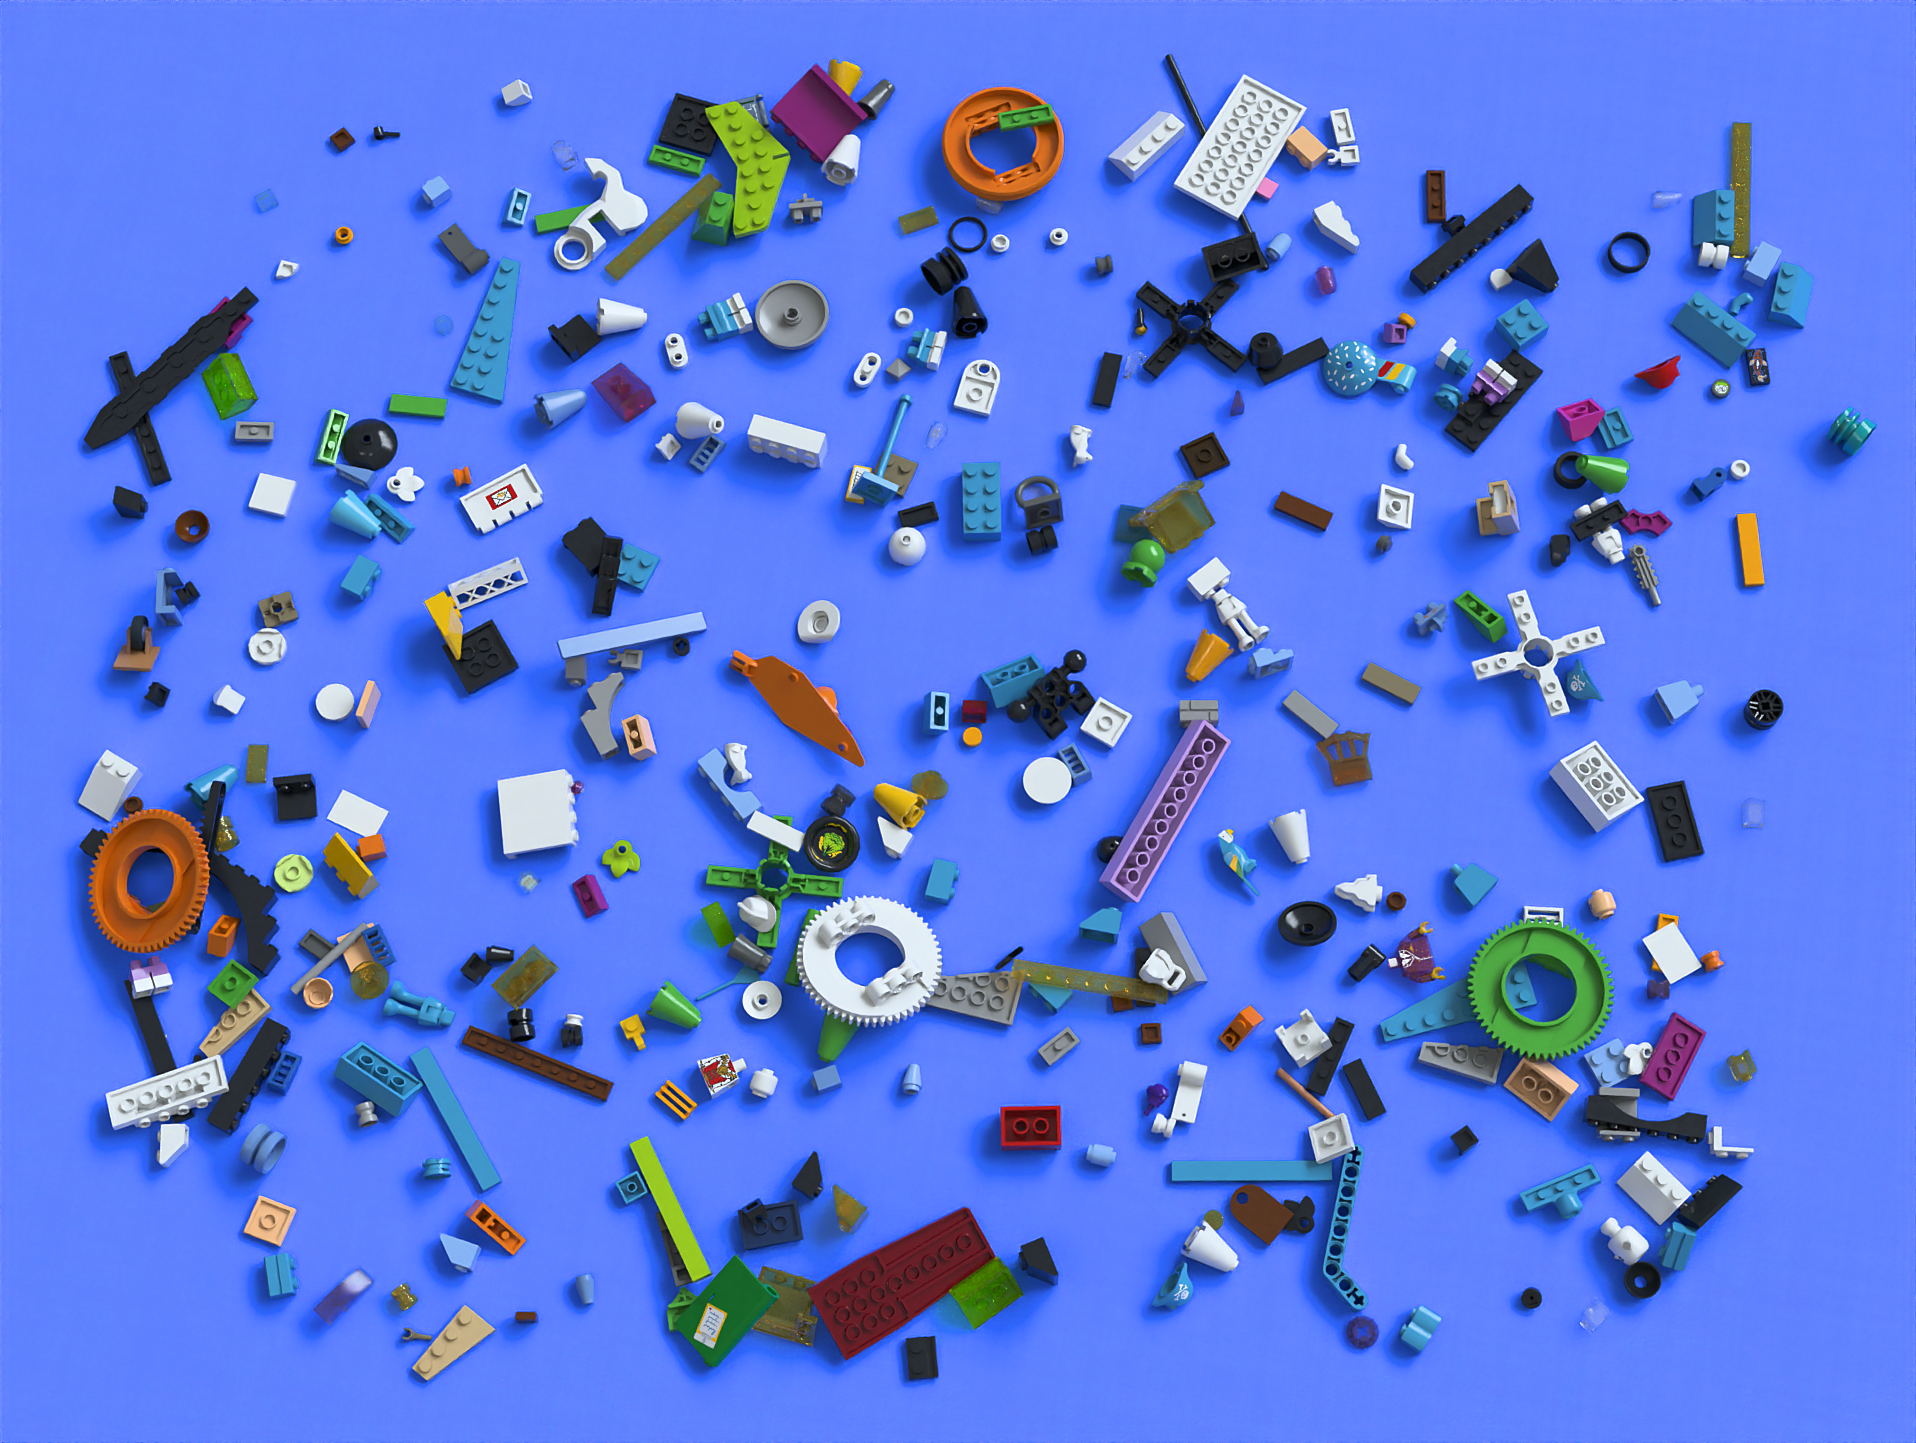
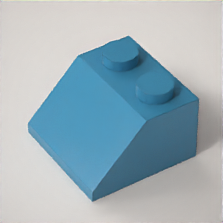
(1102, 926)

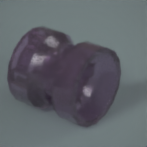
(1659, 989)

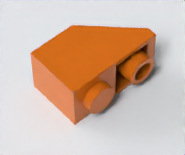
(1241, 1027)

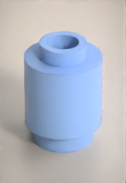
(1278, 246)
(1101, 1155)

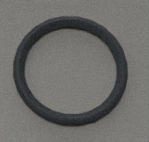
(968, 249)

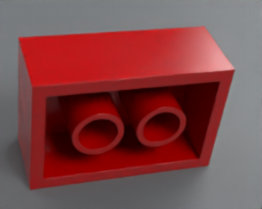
(1030, 1128)

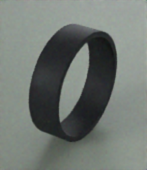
(1631, 235)

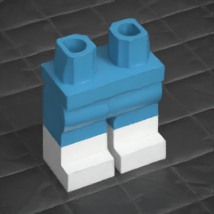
(726, 318)

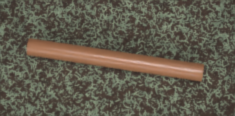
(1304, 1093)

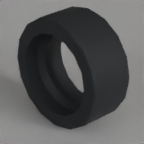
(1560, 478)

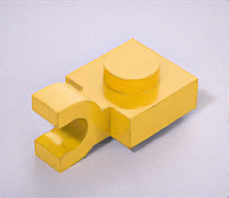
(633, 1030)

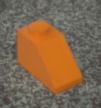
(223, 935)

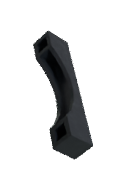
(1604, 1112)

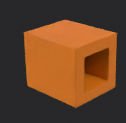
(371, 848)

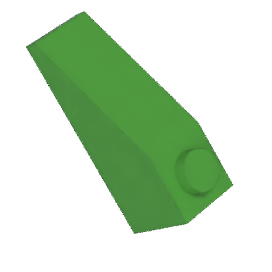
(1482, 616)

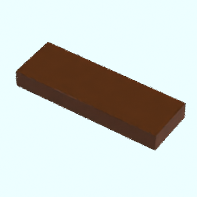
(1435, 196)
(1303, 511)

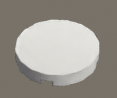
(267, 647)
(335, 702)

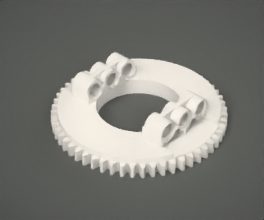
(885, 998)

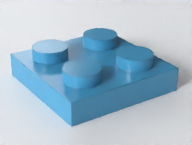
(636, 567)

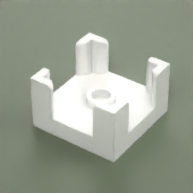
(1304, 1039)

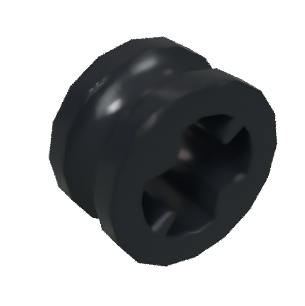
(677, 642)

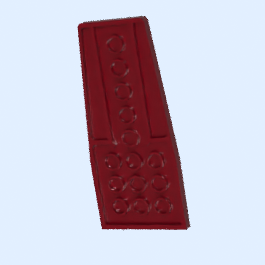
(899, 1280)

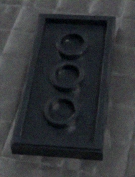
(1674, 821)

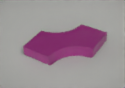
(1654, 523)

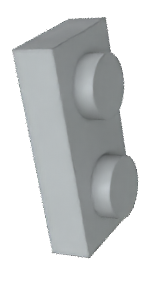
(255, 431)
(1058, 1046)

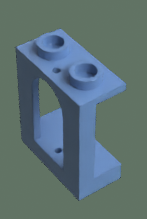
(164, 610)

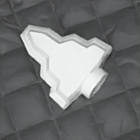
(1361, 892)

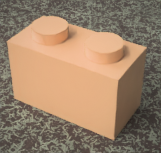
(1306, 148)
(639, 737)

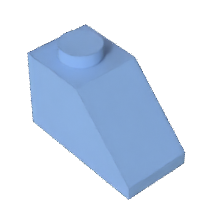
(461, 1253)

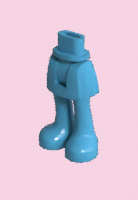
(431, 1012)

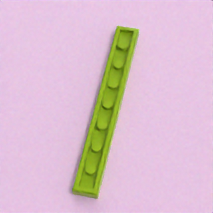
(670, 1209)

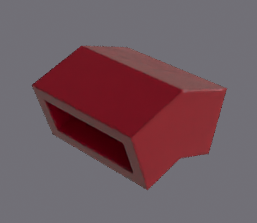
(974, 711)

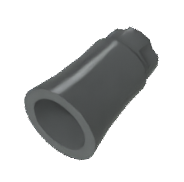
(876, 99)
(749, 954)

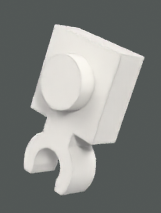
(1347, 156)

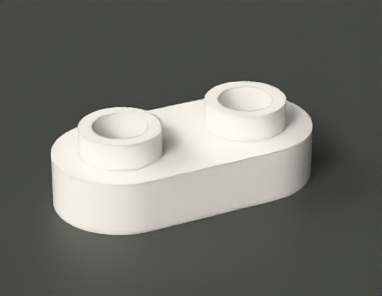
(676, 350)
(866, 370)

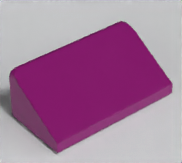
(590, 895)

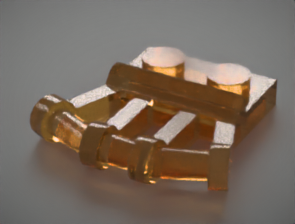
(1351, 769)

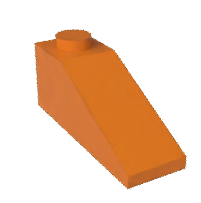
(495, 1226)

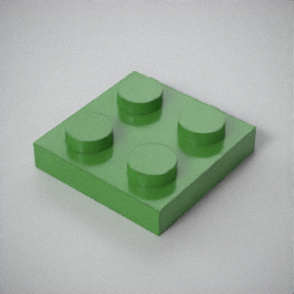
(232, 984)

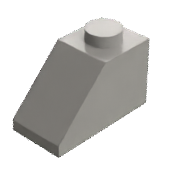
(576, 671)

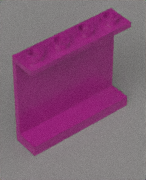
(817, 113)

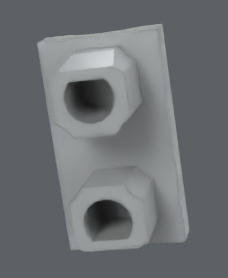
(804, 207)

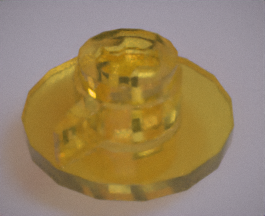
(929, 785)
(369, 980)

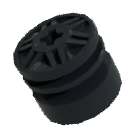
(944, 271)

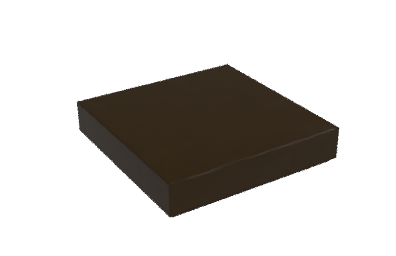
(1204, 455)

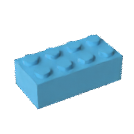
(981, 501)

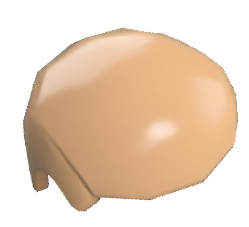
(318, 993)

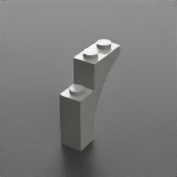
(598, 720)

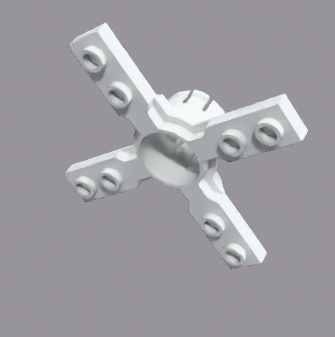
(1531, 637)

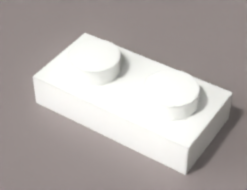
(1342, 127)

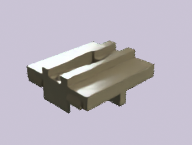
(286, 615)

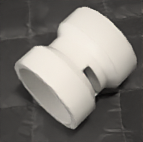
(1162, 1125)

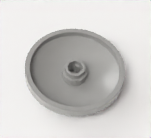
(792, 314)

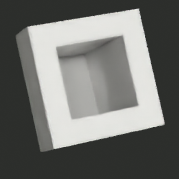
(516, 93)

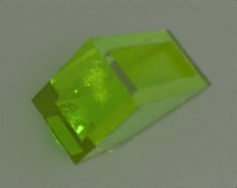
(718, 924)

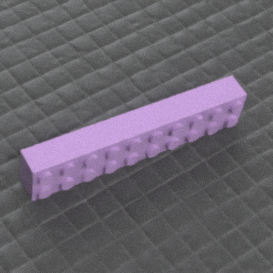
(1165, 811)

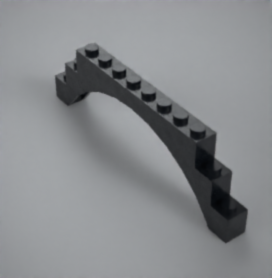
(251, 897)

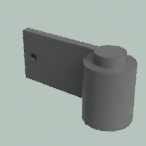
(463, 250)

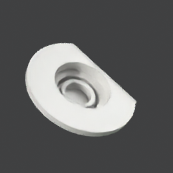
(819, 622)

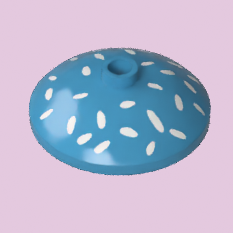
(1353, 380)

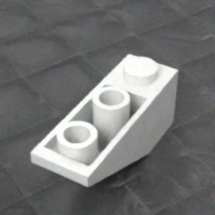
(1332, 224)

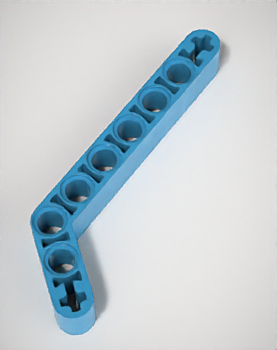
(1340, 1241)

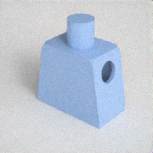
(1678, 699)

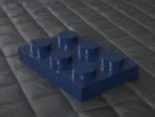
(780, 1227)

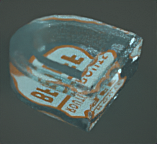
(528, 881)

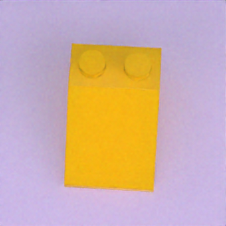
(447, 620)

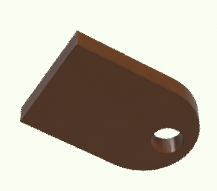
(1261, 1213)

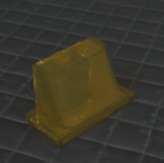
(1176, 516)
(792, 1312)

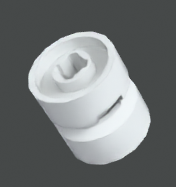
(1713, 255)

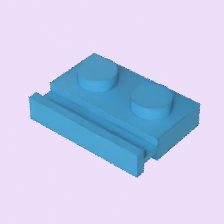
(1614, 429)

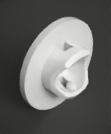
(1047, 780)

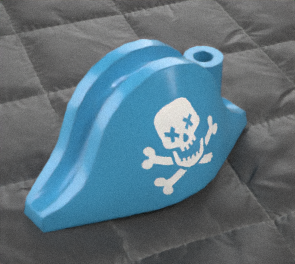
(1580, 684)
(1176, 1289)

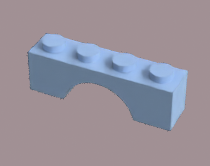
(743, 803)

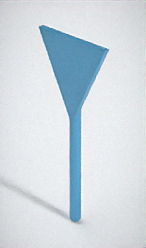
(745, 976)

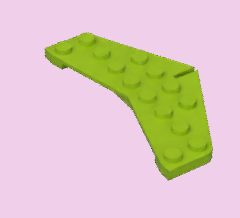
(759, 164)

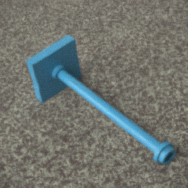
(874, 486)

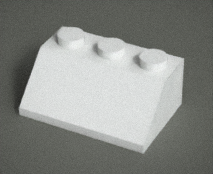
(1653, 1188)

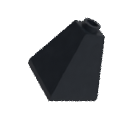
(1534, 268)

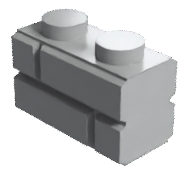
(1198, 710)

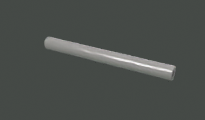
(329, 958)

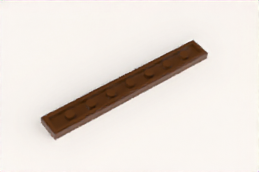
(538, 1063)

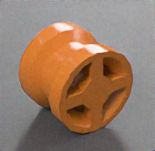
(462, 476)
(1712, 961)

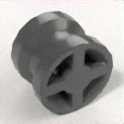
(1104, 264)

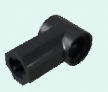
(1369, 960)

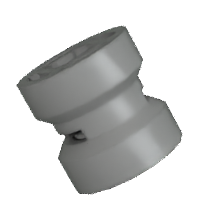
(365, 1112)

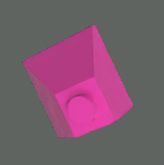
(1580, 418)

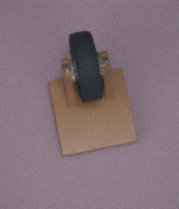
(139, 652)

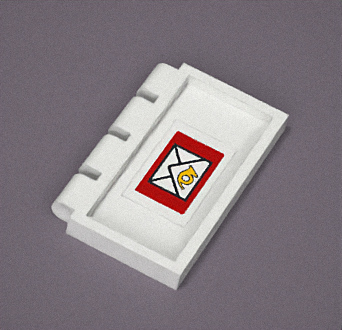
(502, 497)

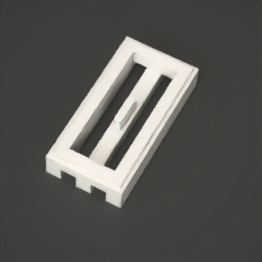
(1526, 909)

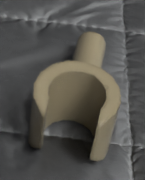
(413, 1335)

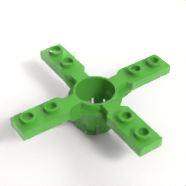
(796, 883)

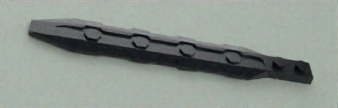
(168, 371)

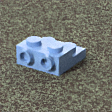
(1266, 663)

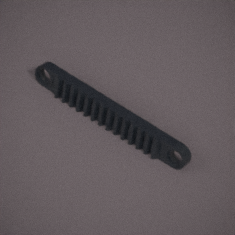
(210, 832)

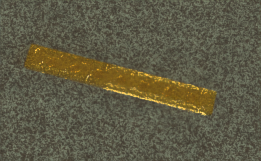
(1741, 185)

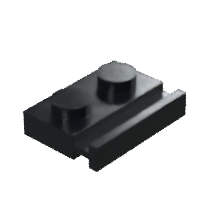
(922, 1357)

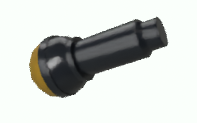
(1141, 328)

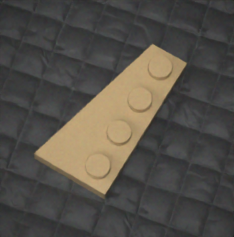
(235, 1024)
(454, 1341)

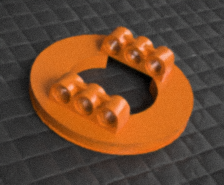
(979, 115)

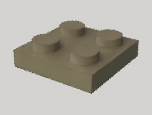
(899, 471)

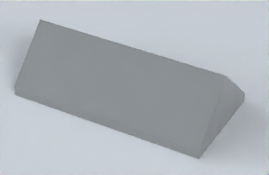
(1166, 934)

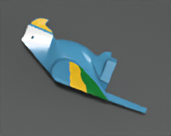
(1236, 858)

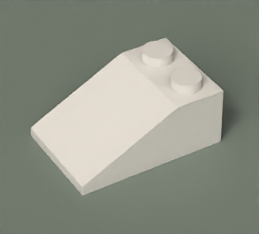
(109, 785)

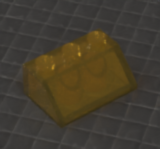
(524, 977)

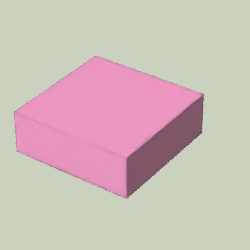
(1267, 189)

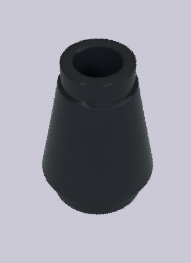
(499, 954)

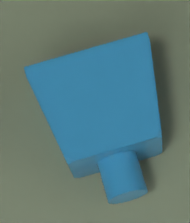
(1472, 883)

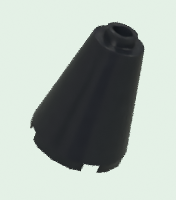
(967, 314)

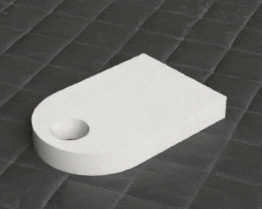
(978, 389)

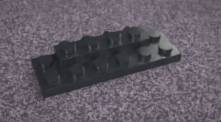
(1477, 418)

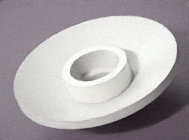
(758, 991)

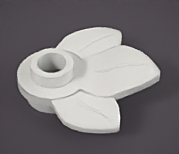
(408, 484)
(1638, 1057)

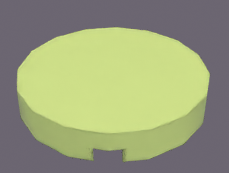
(293, 873)

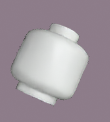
(763, 1083)

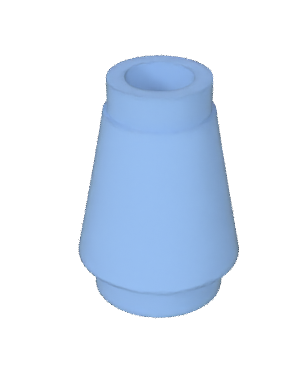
(912, 1080)

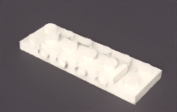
(167, 1094)

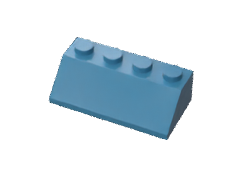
(1713, 329)
(378, 1078)

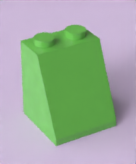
(715, 219)

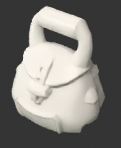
(1160, 969)

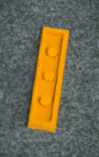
(1750, 549)

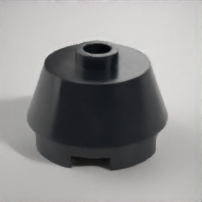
(1264, 351)

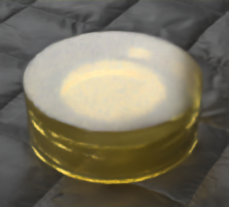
(1214, 1219)

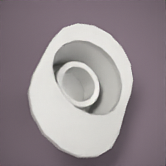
(757, 913)

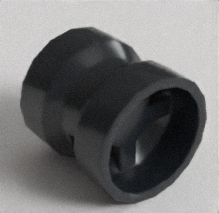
(187, 593)
(572, 1036)

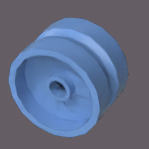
(263, 1148)

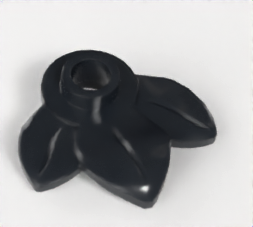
(1301, 1211)

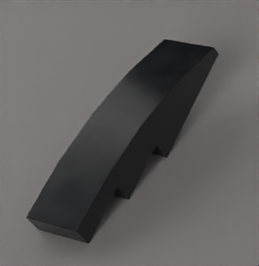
(607, 575)

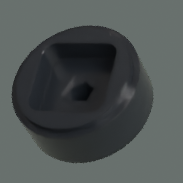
(1531, 1297)

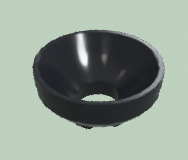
(1651, 1275)

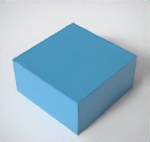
(632, 1188)

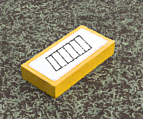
(856, 473)

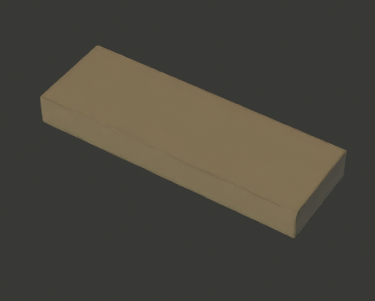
(1391, 683)

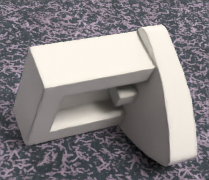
(228, 699)

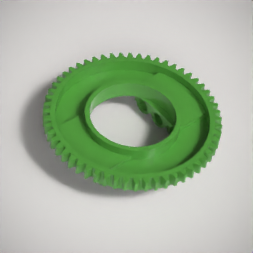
(1558, 952)

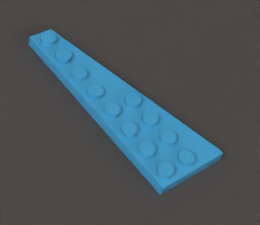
(487, 352)
(1451, 1007)

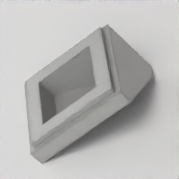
(898, 369)

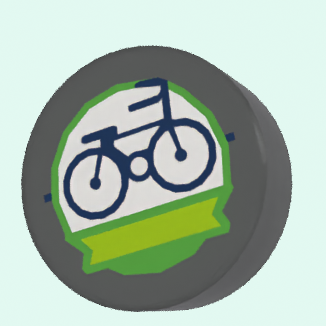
(1720, 388)

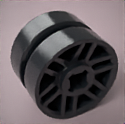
(1772, 709)

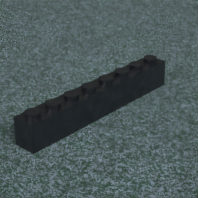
(1471, 239)

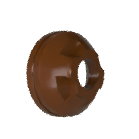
(187, 521)

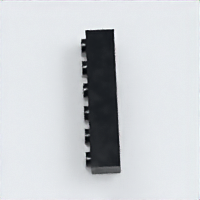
(249, 1076)

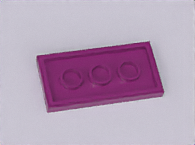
(1672, 1056)

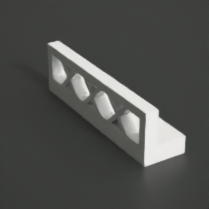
(484, 577)

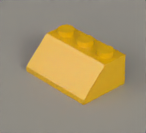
(349, 867)

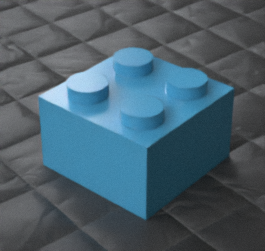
(1521, 326)

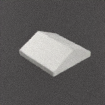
(1395, 507)

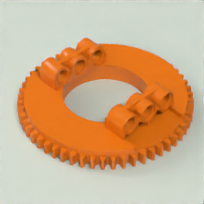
(121, 913)

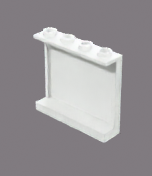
(537, 812)

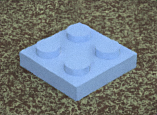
(1608, 1063)

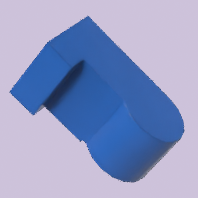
(1709, 485)

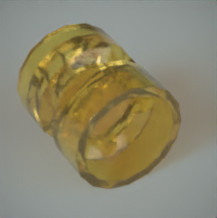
(227, 837)

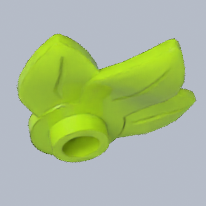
(621, 861)

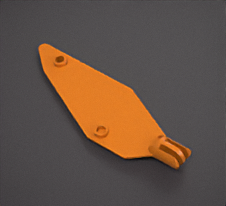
(798, 703)

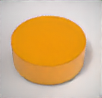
(1406, 319)
(972, 737)

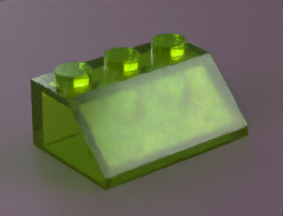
(229, 385)
(986, 1292)

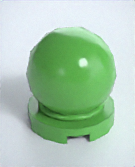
(1145, 561)

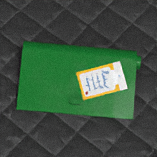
(722, 1322)

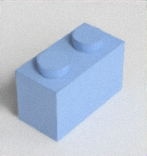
(1762, 263)

